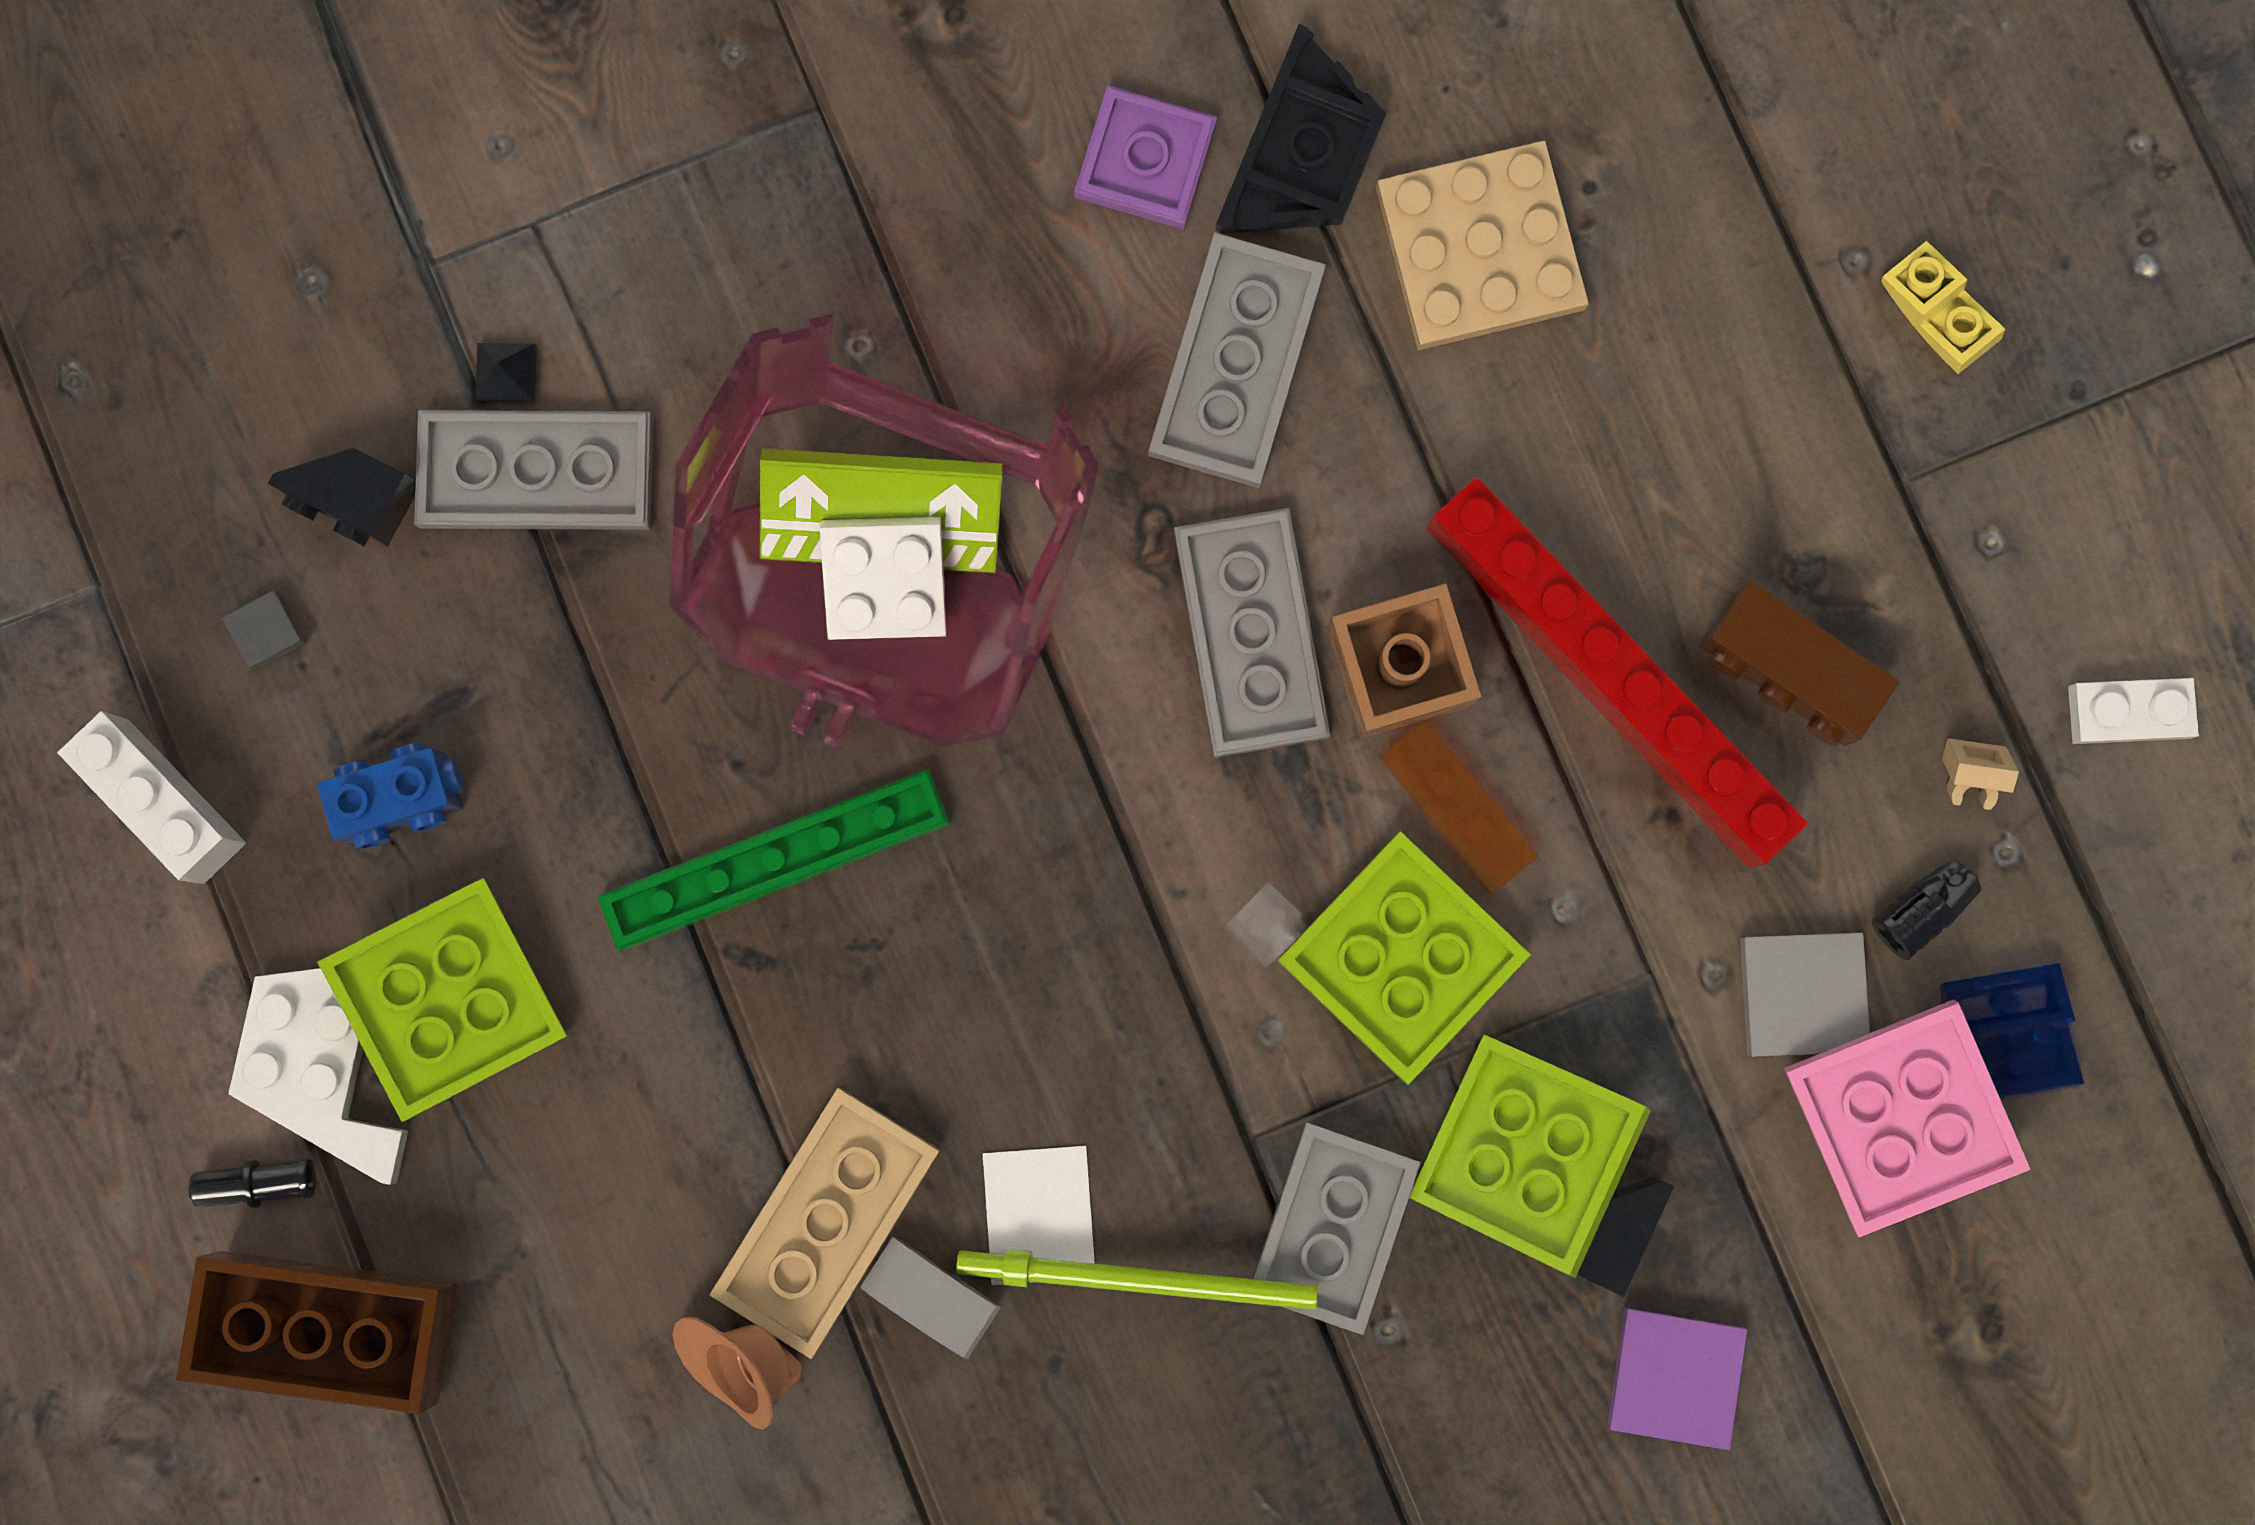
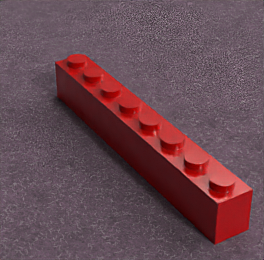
(1616, 675)

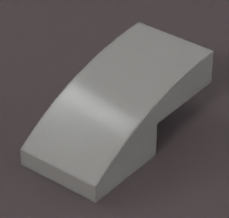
(930, 1297)

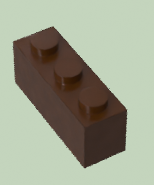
(1798, 666)

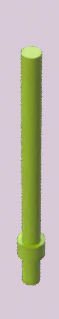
(1021, 1268)

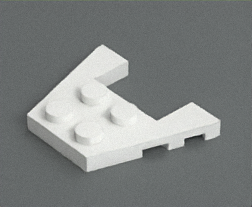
(302, 1071)

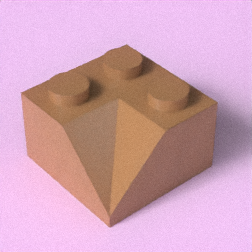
(1403, 661)

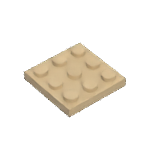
(1481, 245)

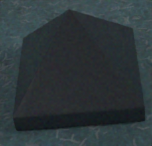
(506, 372)

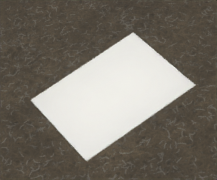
(1039, 1203)

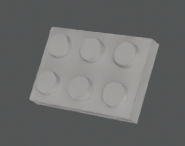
(1337, 1223)

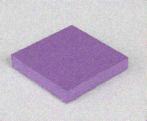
(1145, 157)
(1676, 1378)

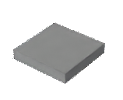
(1803, 993)

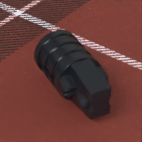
(1926, 909)

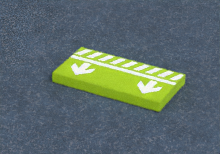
(817, 486)

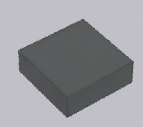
(264, 630)

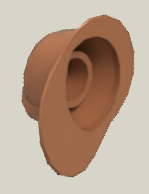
(738, 1366)

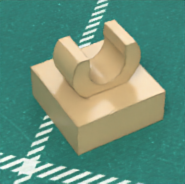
(1979, 767)

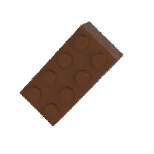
(316, 1332)

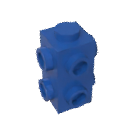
(405, 791)

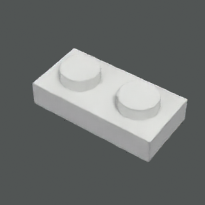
(2133, 711)

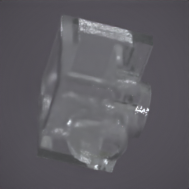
(1266, 925)

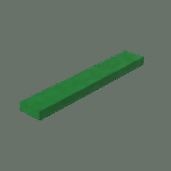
(773, 860)

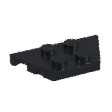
(1304, 147)

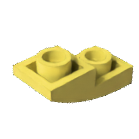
(1940, 309)

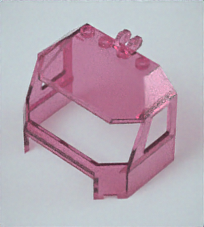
(774, 612)

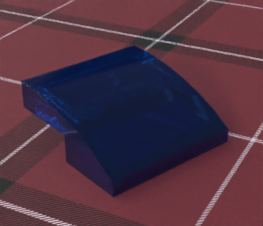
(2021, 1029)

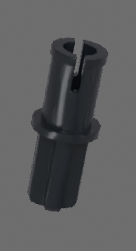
(252, 1184)

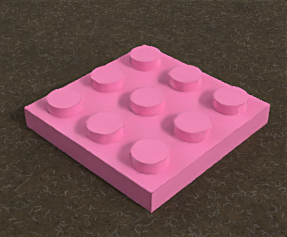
(1907, 1118)

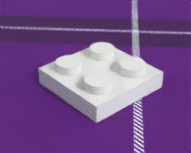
(883, 577)

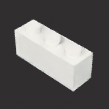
(151, 798)

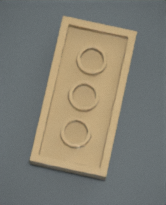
(825, 1222)

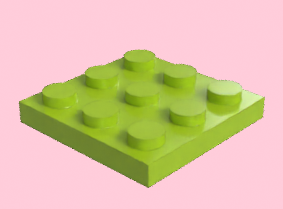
(1403, 958)
(442, 999)
(1530, 1155)

